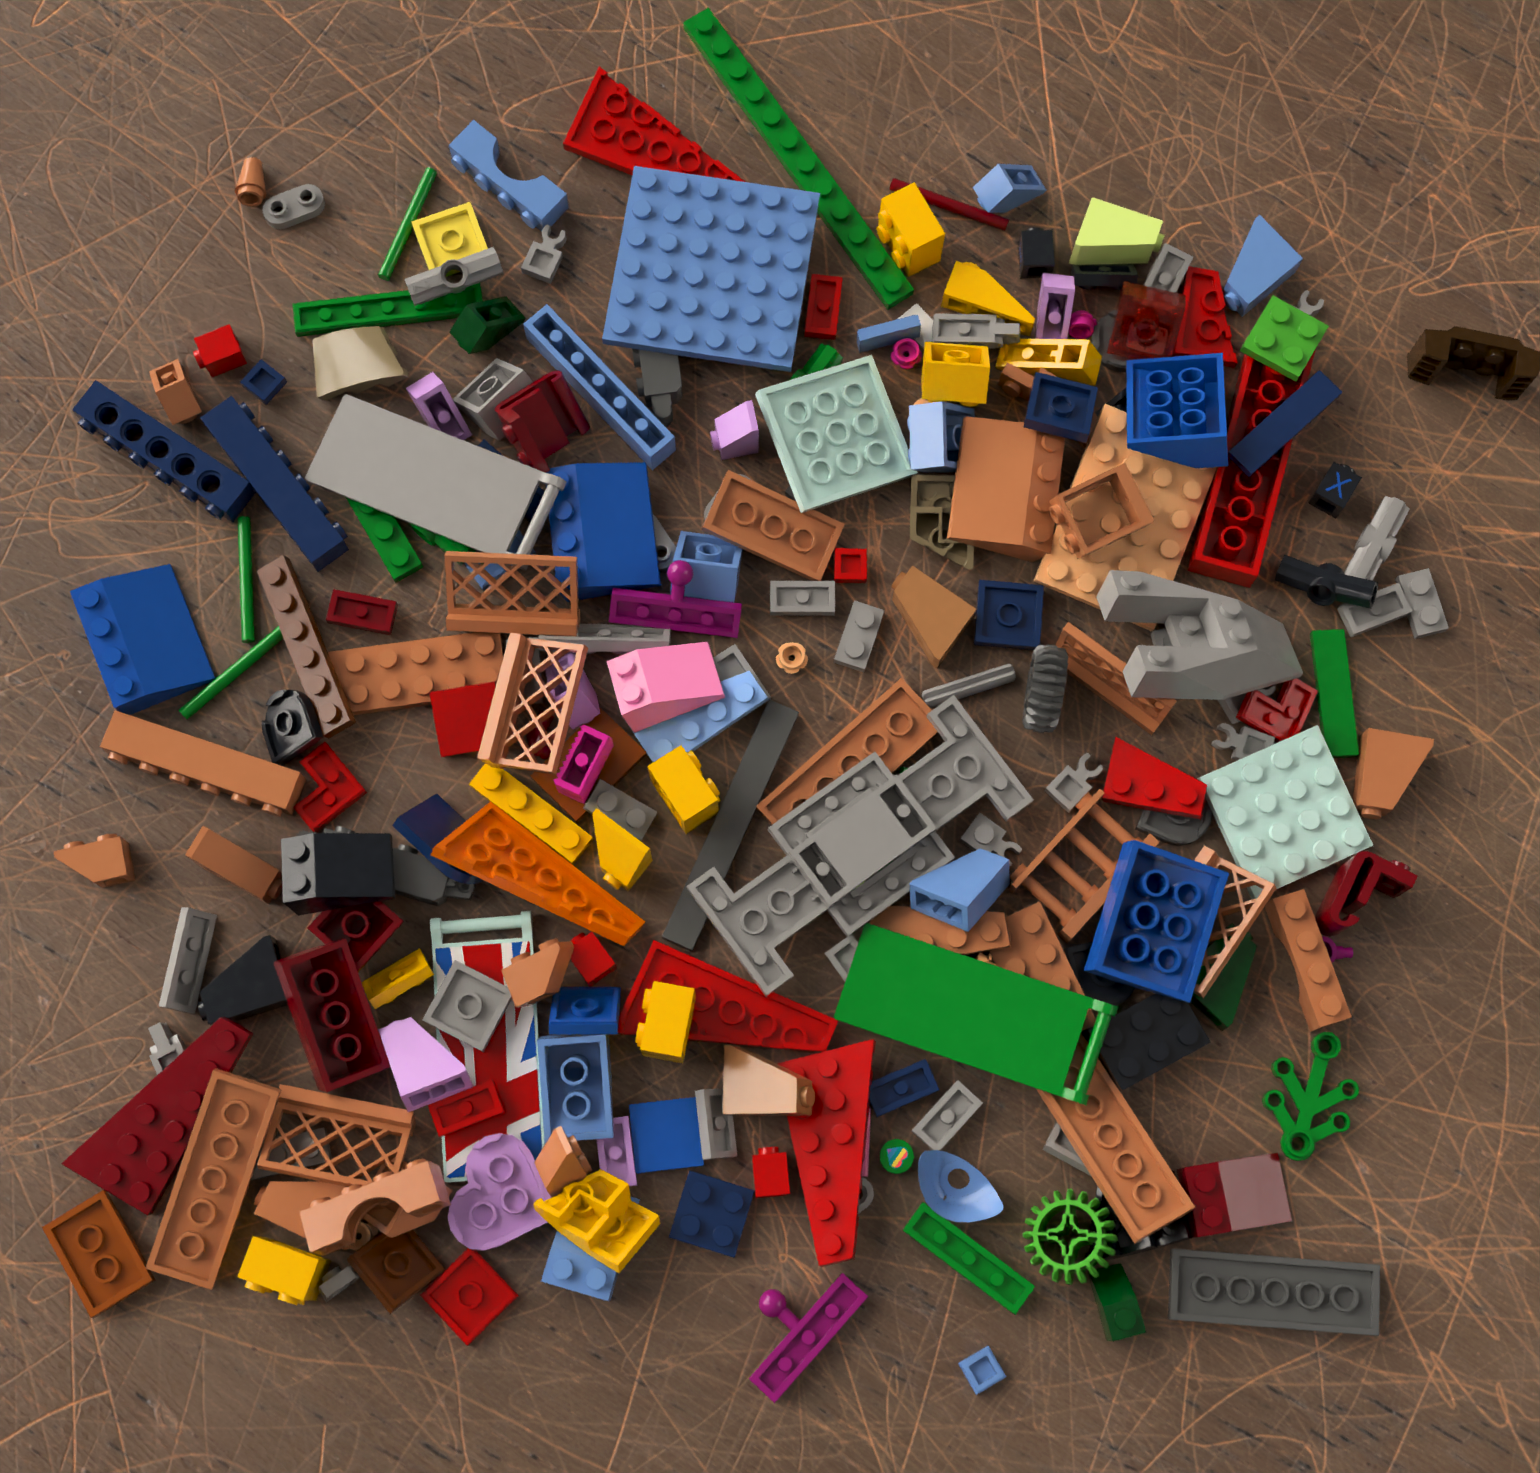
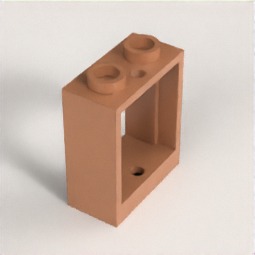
(1128, 496)

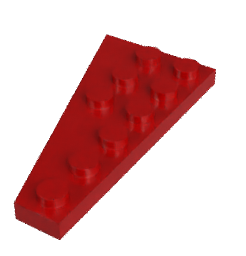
(629, 133)

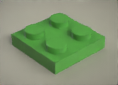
(1284, 338)

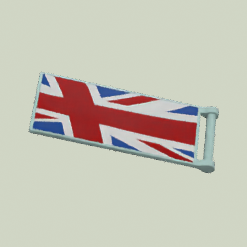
(512, 1050)

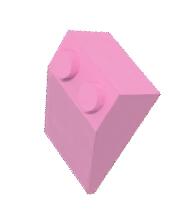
(664, 682)

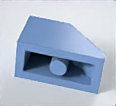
(1008, 187)

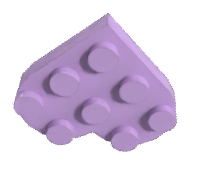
(498, 1194)

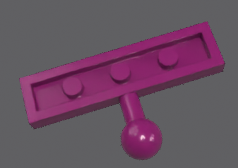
(675, 610)
(806, 1335)

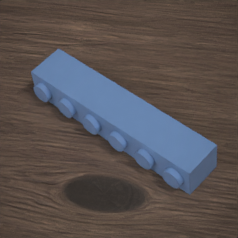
(600, 387)

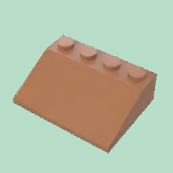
(1005, 488)

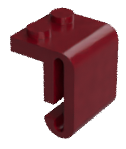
(541, 419)
(1354, 885)

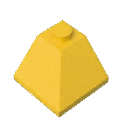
(620, 853)

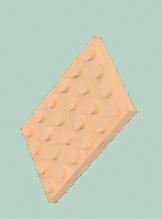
(1170, 492)

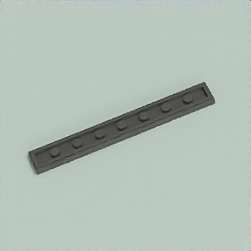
(733, 817)

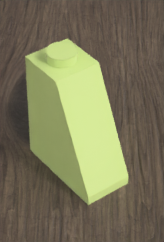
(1116, 236)

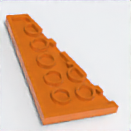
(517, 861)

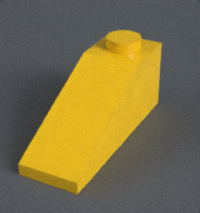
(977, 292)
(1064, 358)

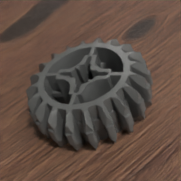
(1045, 688)

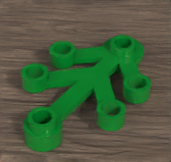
(1309, 1102)

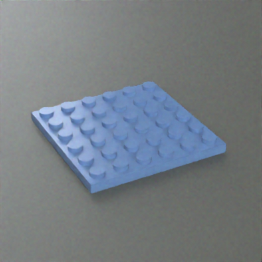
(711, 269)

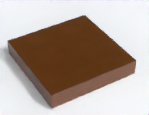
(395, 1267)

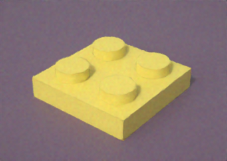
(449, 235)

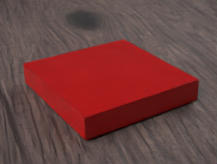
(461, 716)
(469, 1295)

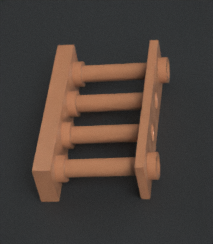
(1092, 895)

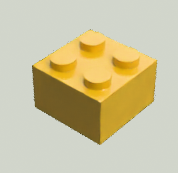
(910, 230)
(955, 373)
(684, 789)
(667, 1021)
(284, 1269)

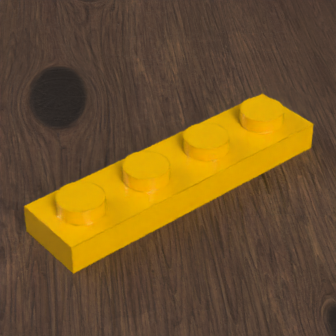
(532, 812)

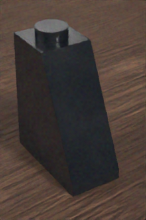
(246, 986)

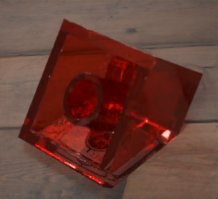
(1146, 322)

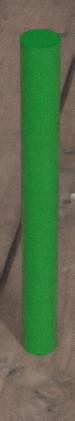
(406, 226)
(246, 579)
(231, 673)

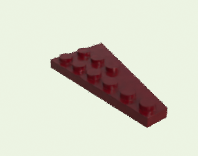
(149, 1135)

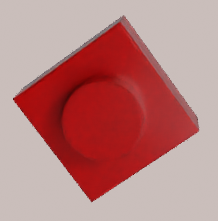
(850, 565)

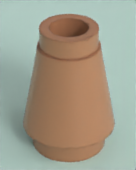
(251, 183)

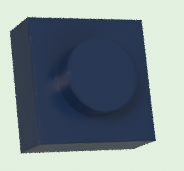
(263, 382)

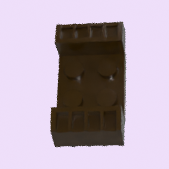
(1475, 351)

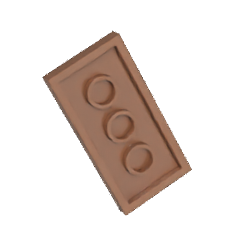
(772, 527)
(1038, 953)

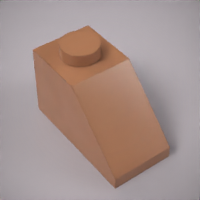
(175, 392)

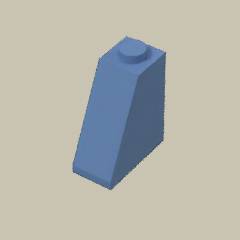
(1260, 267)
(961, 889)

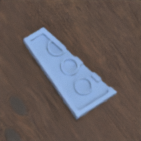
(704, 723)

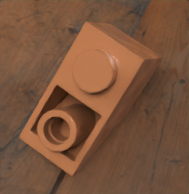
(102, 862)
(539, 974)
(561, 1162)

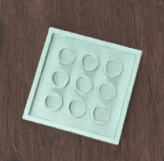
(835, 433)
(1286, 810)

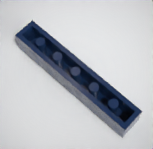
(275, 484)

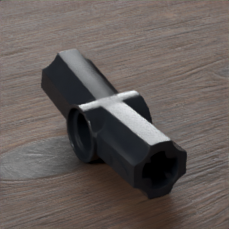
(1326, 583)

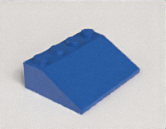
(1178, 409)
(607, 525)
(142, 637)
(1156, 921)

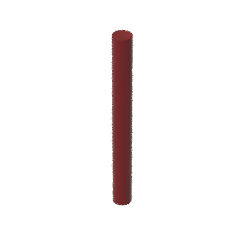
(956, 206)

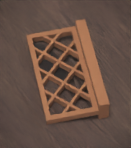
(518, 617)
(1103, 675)
(507, 704)
(1209, 857)
(341, 1111)

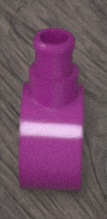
(1337, 952)

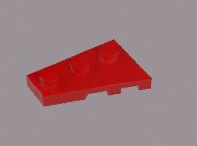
(1204, 320)
(1151, 784)

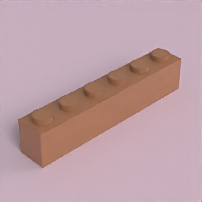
(202, 763)

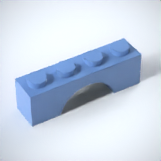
(535, 200)

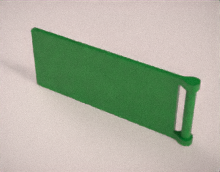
(971, 1011)

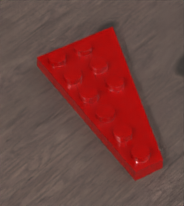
(727, 1006)
(833, 1145)

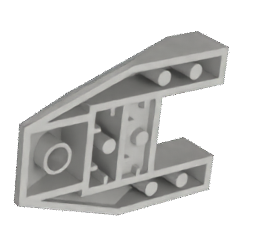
(1216, 640)

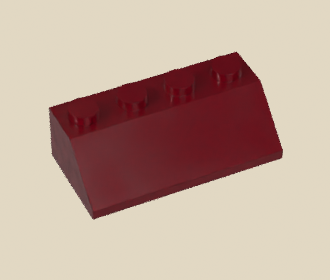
(332, 1015)

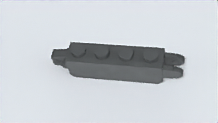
(659, 382)
(418, 877)

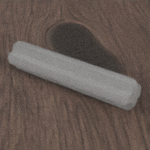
(969, 685)

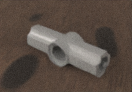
(474, 268)
(1377, 539)

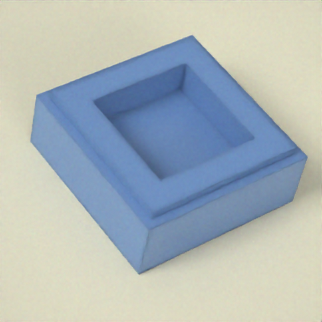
(982, 1370)

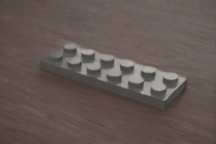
(1274, 1292)

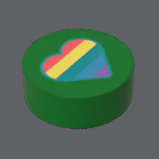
(896, 1156)

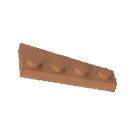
(986, 935)

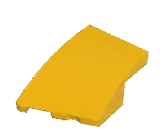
(600, 1218)

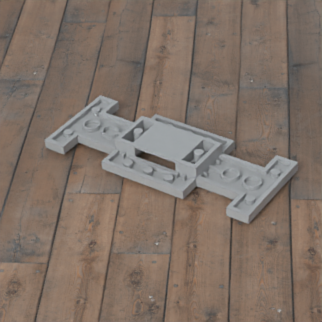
(853, 833)

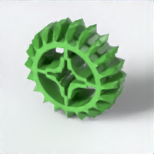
(1070, 1253)

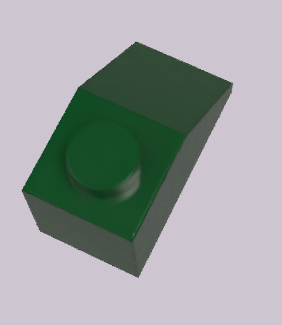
(486, 324)
(1116, 1303)

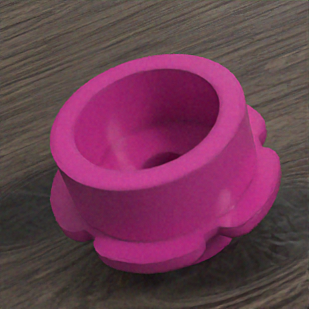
(1081, 325)
(906, 345)

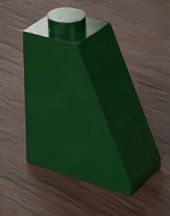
(1225, 993)

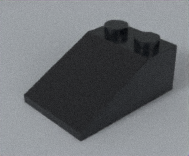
(336, 870)

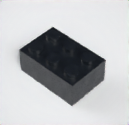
(1149, 1039)

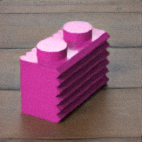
(583, 764)

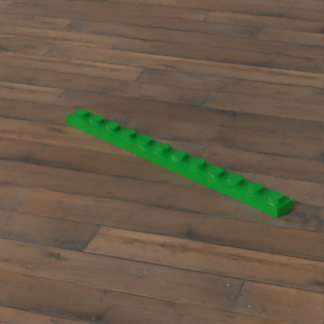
(798, 158)

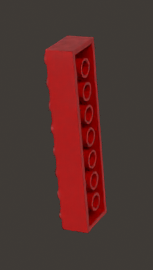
(1241, 507)

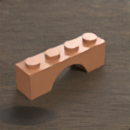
(1318, 984)
(334, 1222)

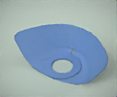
(970, 1204)

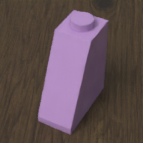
(421, 1065)

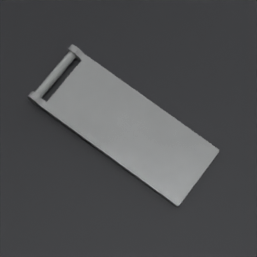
(431, 478)

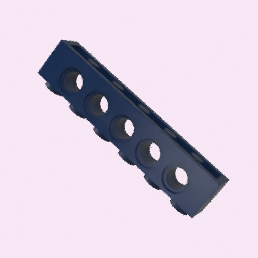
(102, 403)

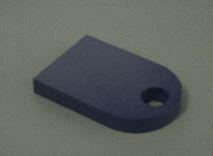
(427, 826)

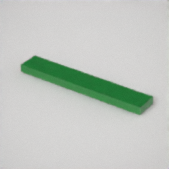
(378, 310)

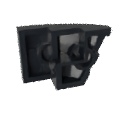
(1168, 1235)

